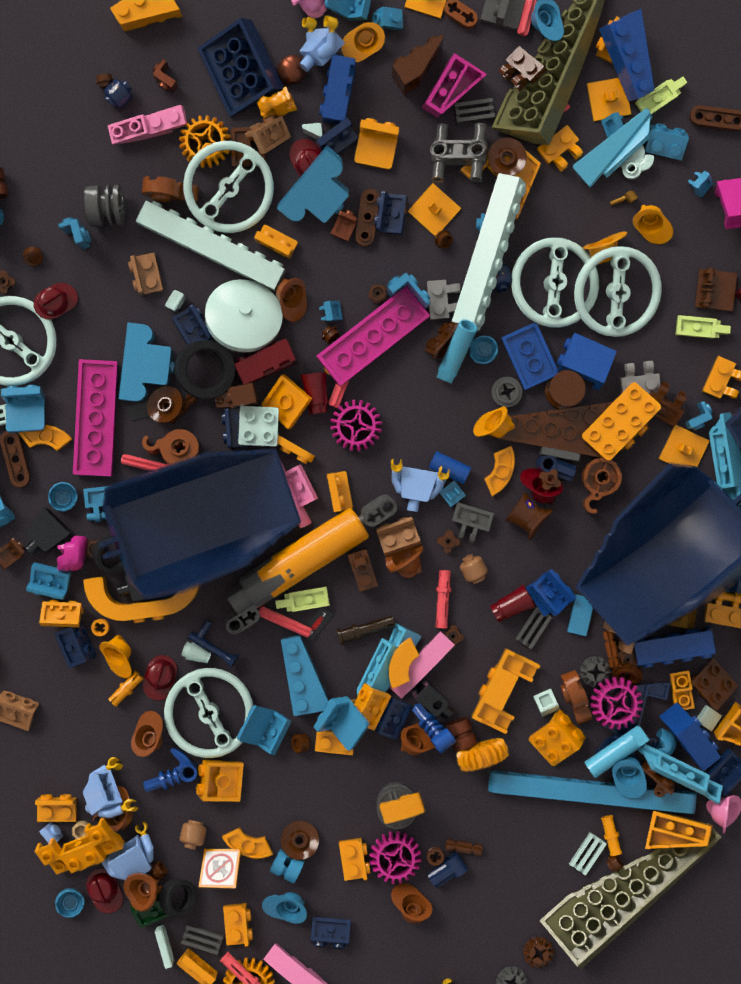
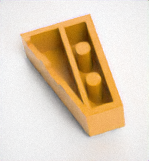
(139, 13)
(730, 726)
(675, 831)

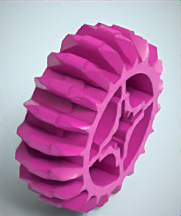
(352, 442)
(630, 712)
(401, 861)

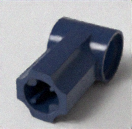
(565, 470)
(451, 868)

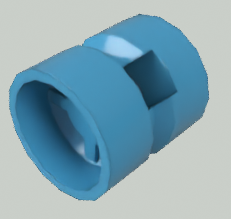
(291, 871)

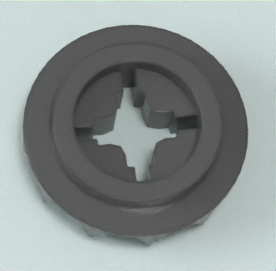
(509, 383)
(589, 665)
(509, 973)

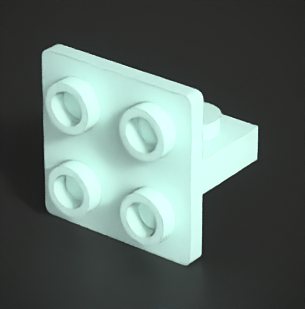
(258, 426)

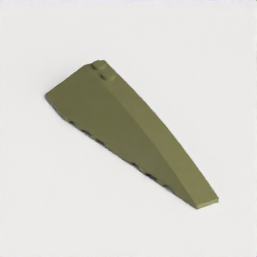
(539, 106)
(604, 909)

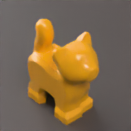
(277, 104)

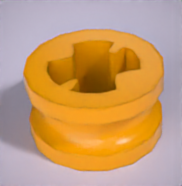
(100, 621)

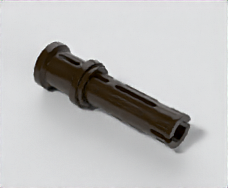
(356, 632)

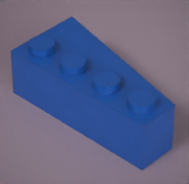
(629, 54)
(675, 647)

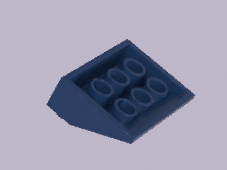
(240, 66)

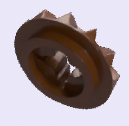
(635, 674)
(541, 944)

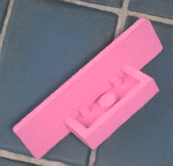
(301, 491)

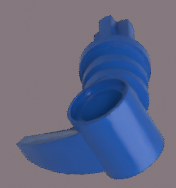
(440, 737)
(177, 775)

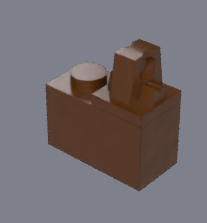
(238, 396)
(362, 569)

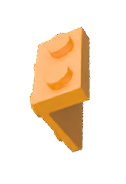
(376, 144)
(557, 738)

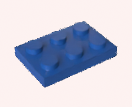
(529, 355)

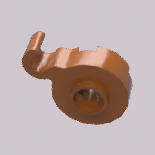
(165, 189)
(168, 446)
(593, 486)
(576, 696)

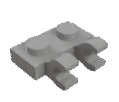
(439, 304)
(648, 381)

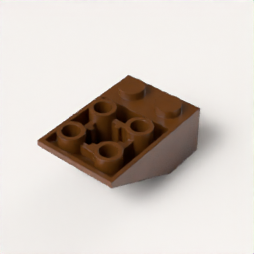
(410, 70)

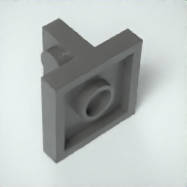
(503, 13)

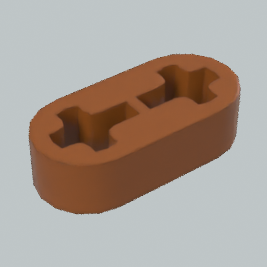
(463, 10)

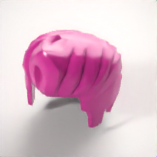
(73, 555)

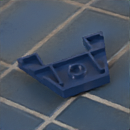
(657, 690)

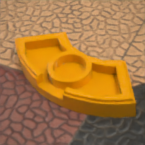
(50, 436)
(502, 470)
(400, 663)
(249, 846)

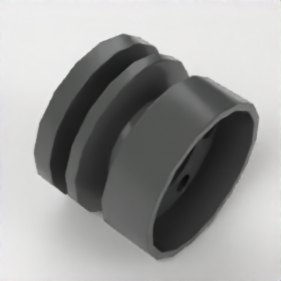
(102, 206)
(393, 792)

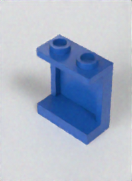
(587, 359)

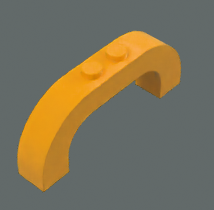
(101, 600)

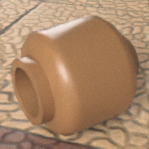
(473, 569)
(193, 834)

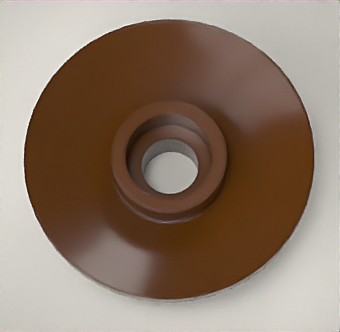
(511, 148)
(160, 399)
(307, 833)

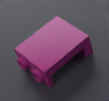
(730, 198)

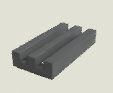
(474, 110)
(559, 453)
(525, 641)
(200, 946)

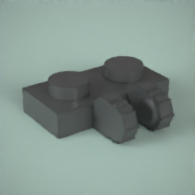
(472, 517)

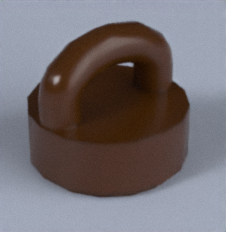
(32, 256)
(300, 743)

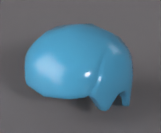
(483, 349)
(62, 496)
(667, 741)
(69, 902)

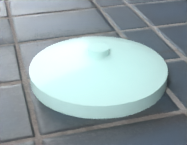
(243, 315)

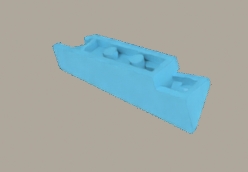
(378, 669)

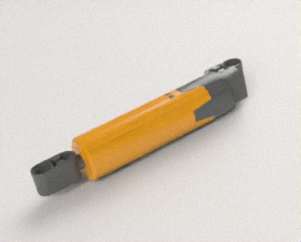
(301, 560)

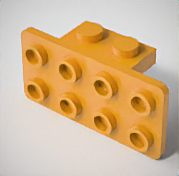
(622, 422)

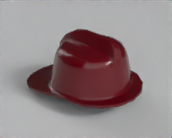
(303, 154)
(55, 300)
(531, 480)
(159, 677)
(104, 891)

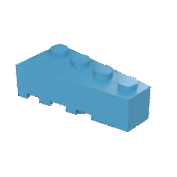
(304, 683)

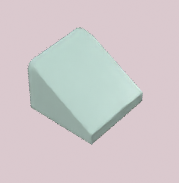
(313, 130)
(175, 301)
(546, 702)
(709, 717)

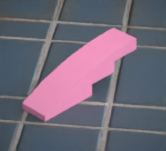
(427, 659)
(291, 967)

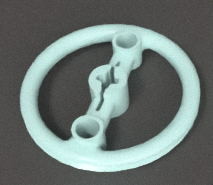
(256, 159)
(563, 246)
(617, 284)
(42, 362)
(186, 681)

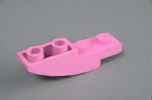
(147, 126)

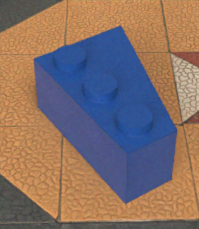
(338, 90)
(691, 736)

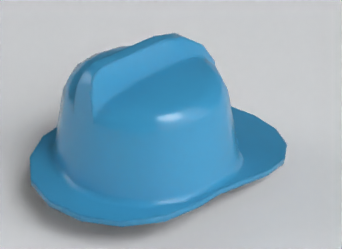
(547, 19)
(629, 778)
(286, 907)

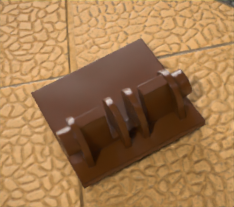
(715, 289)
(435, 345)
(714, 684)
(663, 783)

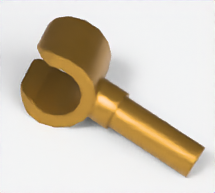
(630, 196)

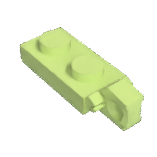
(661, 96)
(700, 327)
(304, 599)

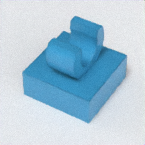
(612, 123)
(702, 184)
(332, 311)
(452, 493)

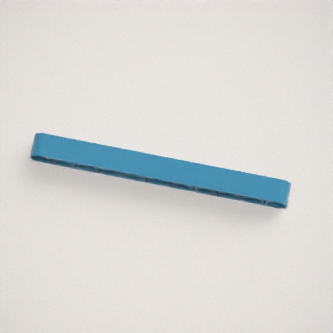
(587, 792)

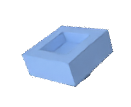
(51, 831)

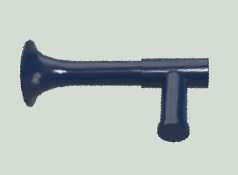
(199, 639)

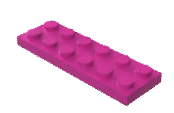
(373, 336)
(95, 417)

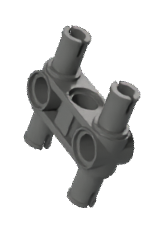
(459, 152)

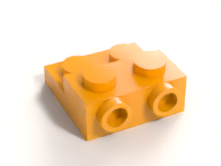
(220, 780)

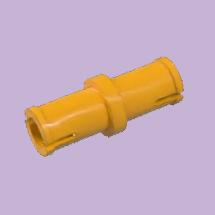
(125, 688)
(611, 835)

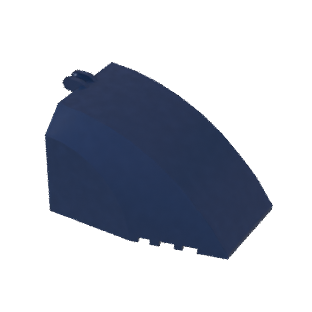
(217, 501)
(666, 554)

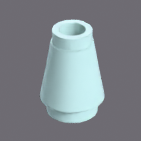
(195, 653)

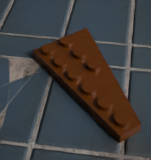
(557, 428)

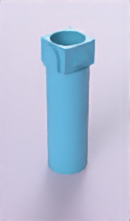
(457, 350)
(616, 751)

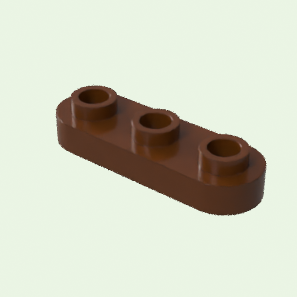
(708, 117)
(363, 225)
(9, 452)

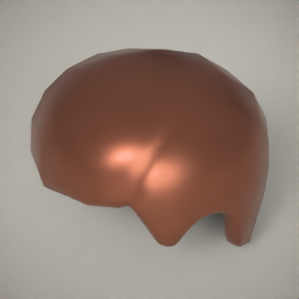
(290, 70)

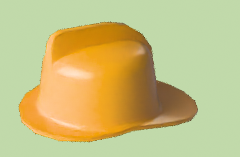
(363, 41)
(653, 224)
(608, 242)
(494, 423)
(117, 655)

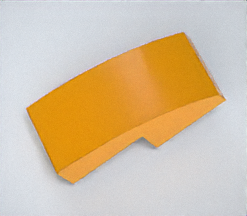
(681, 689)
(402, 808)

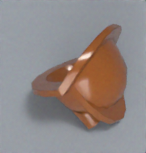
(405, 561)
(141, 890)

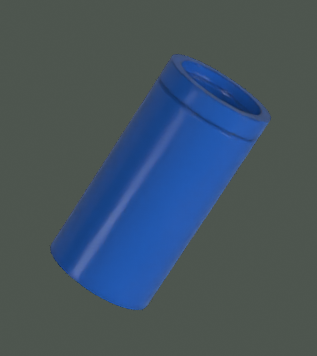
(458, 470)

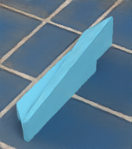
(615, 149)
(726, 457)
(681, 773)

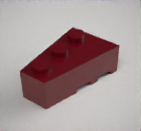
(265, 362)

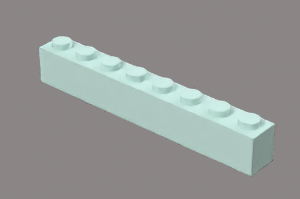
(210, 245)
(490, 249)

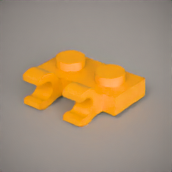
(560, 143)
(718, 378)

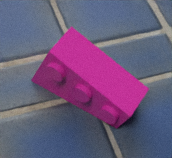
(451, 85)

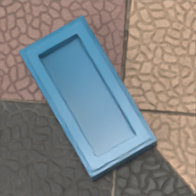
(580, 616)

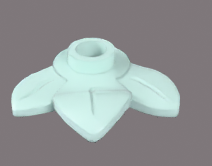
(639, 161)

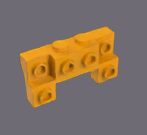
(499, 687)
(81, 852)

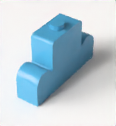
(317, 189)
(143, 363)

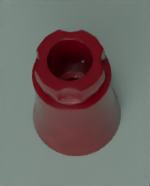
(315, 387)
(512, 604)

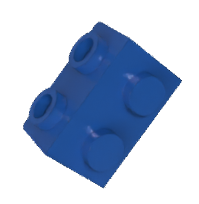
(552, 592)

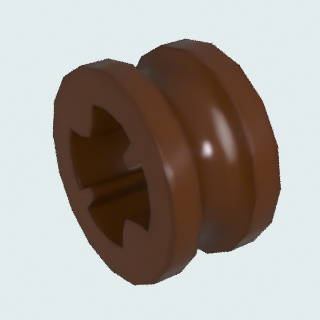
(438, 861)

